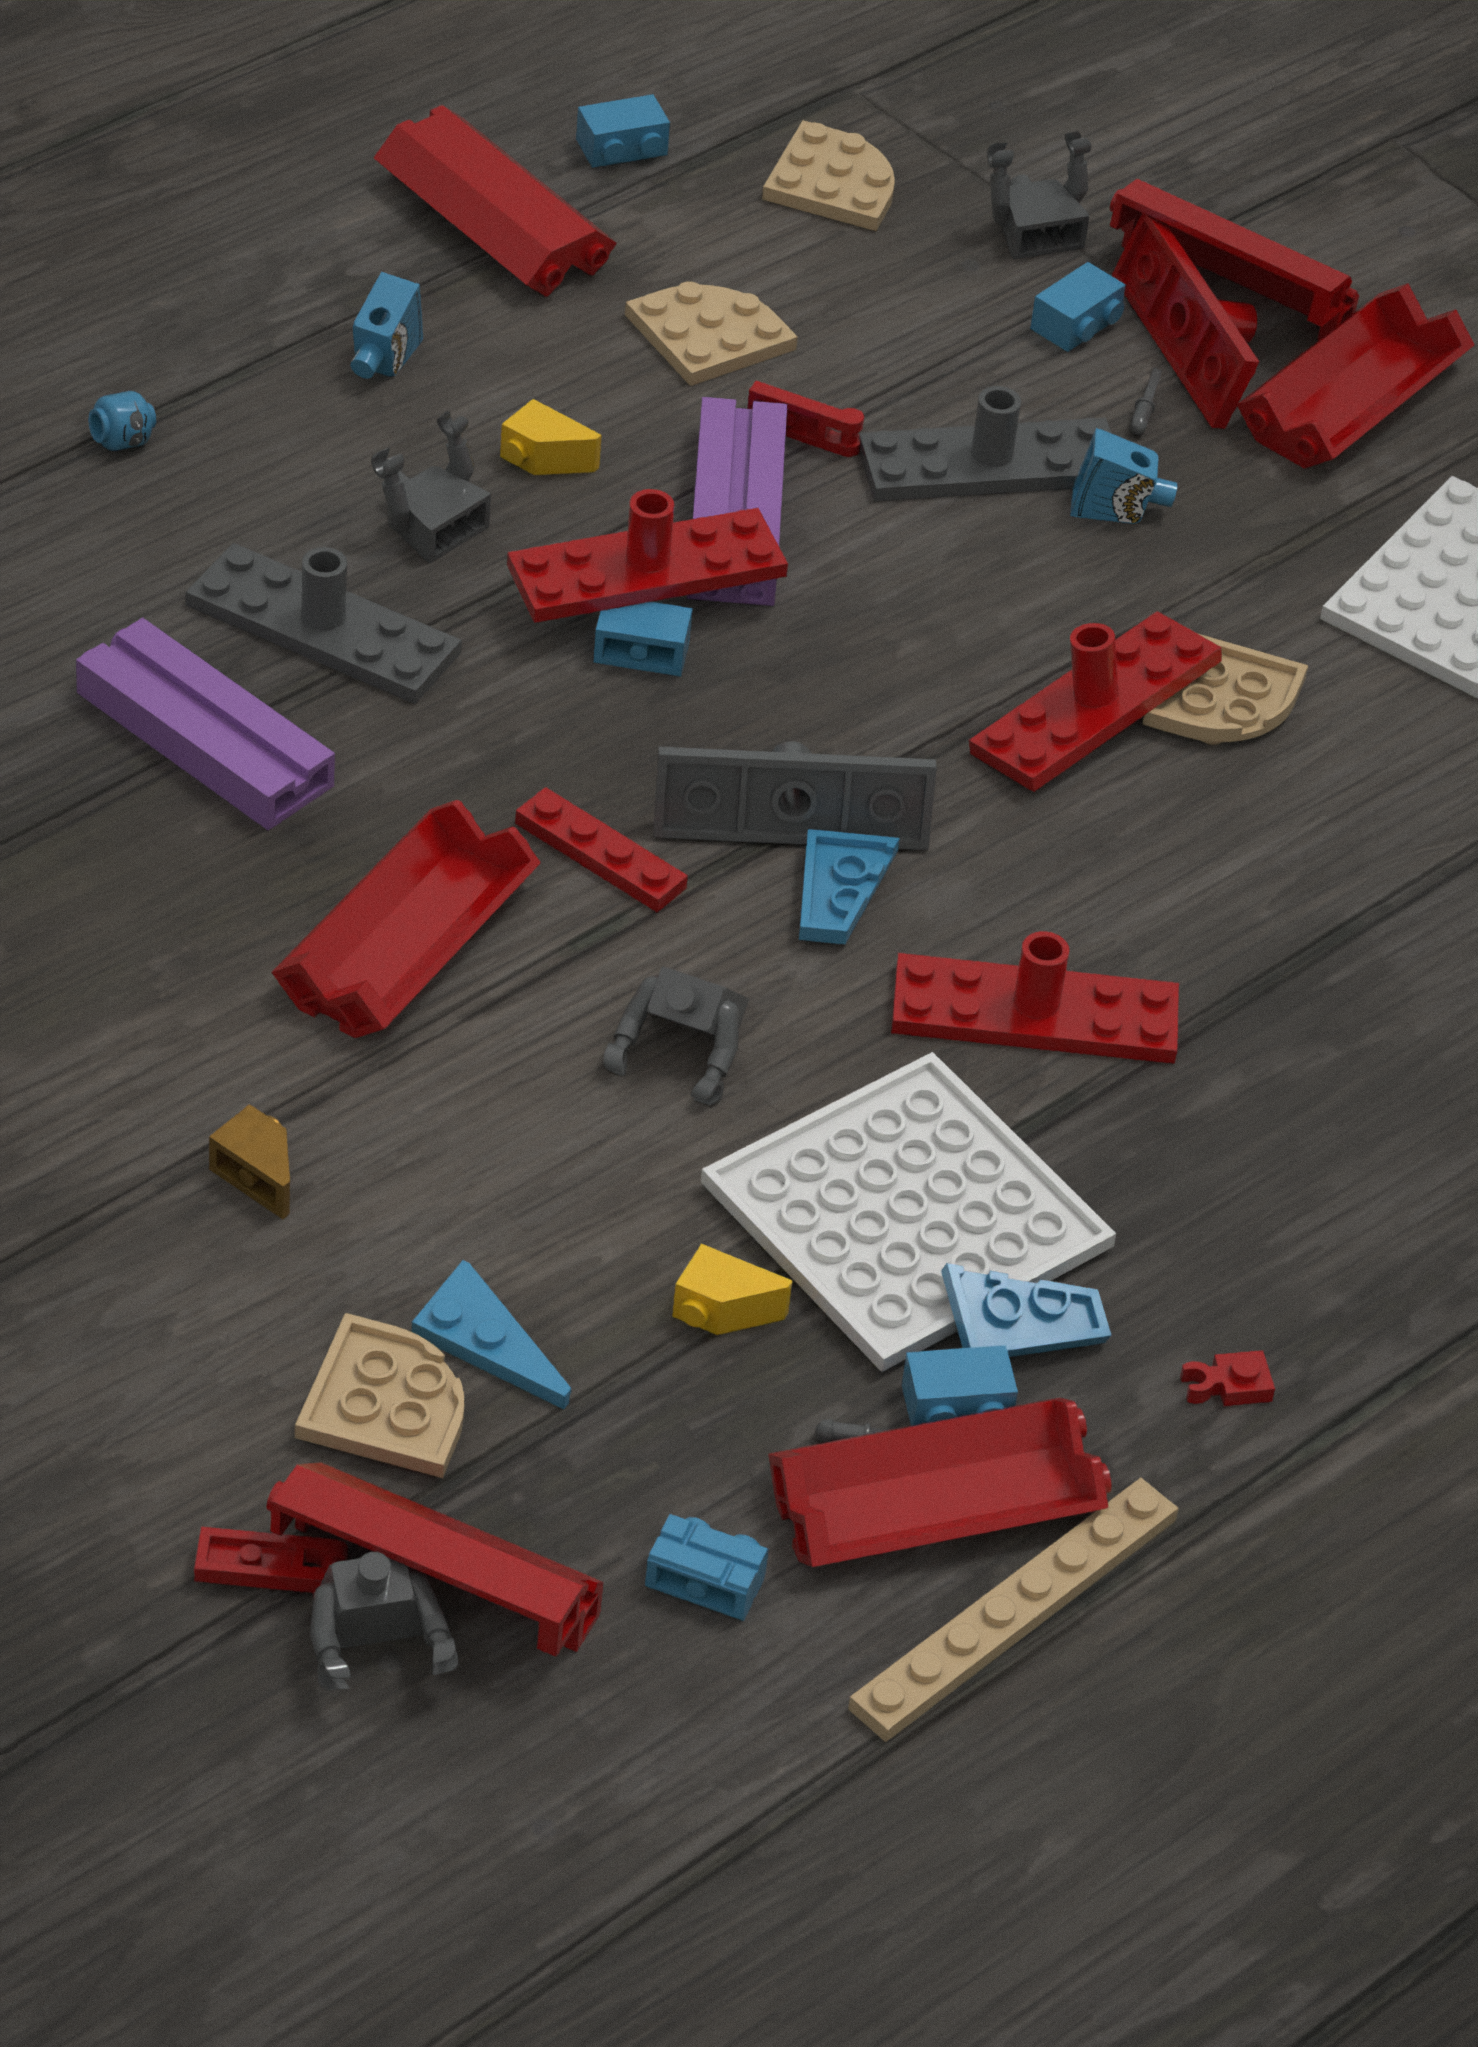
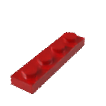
(601, 849)

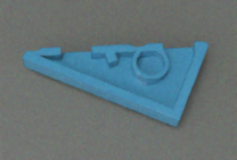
(478, 1329)

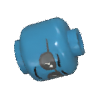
(122, 420)

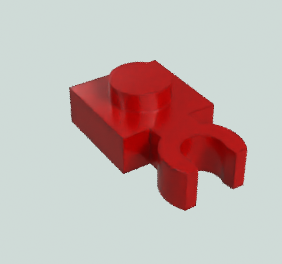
(1234, 1376)

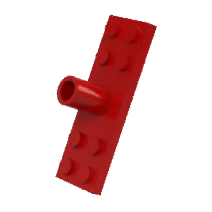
(1192, 328)
(647, 561)
(1097, 699)
(1036, 1004)

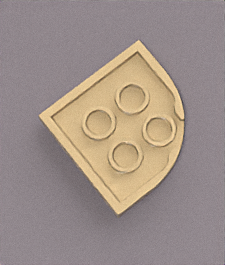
(832, 177)
(709, 329)
(1234, 699)
(385, 1398)

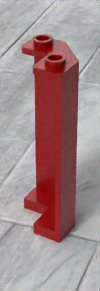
(493, 199)
(1241, 255)
(1353, 377)
(405, 920)
(938, 1481)
(442, 1547)

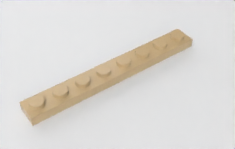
(1012, 1610)

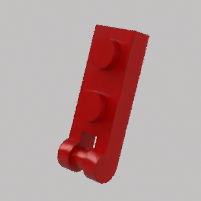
(812, 420)
(264, 1559)

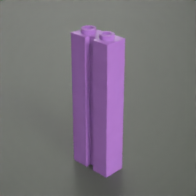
(741, 470)
(205, 723)

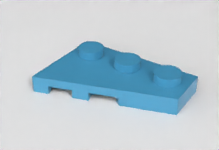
(840, 881)
(1023, 1313)

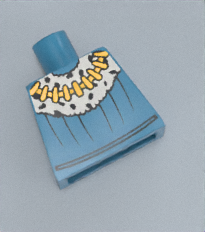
(387, 327)
(1118, 481)

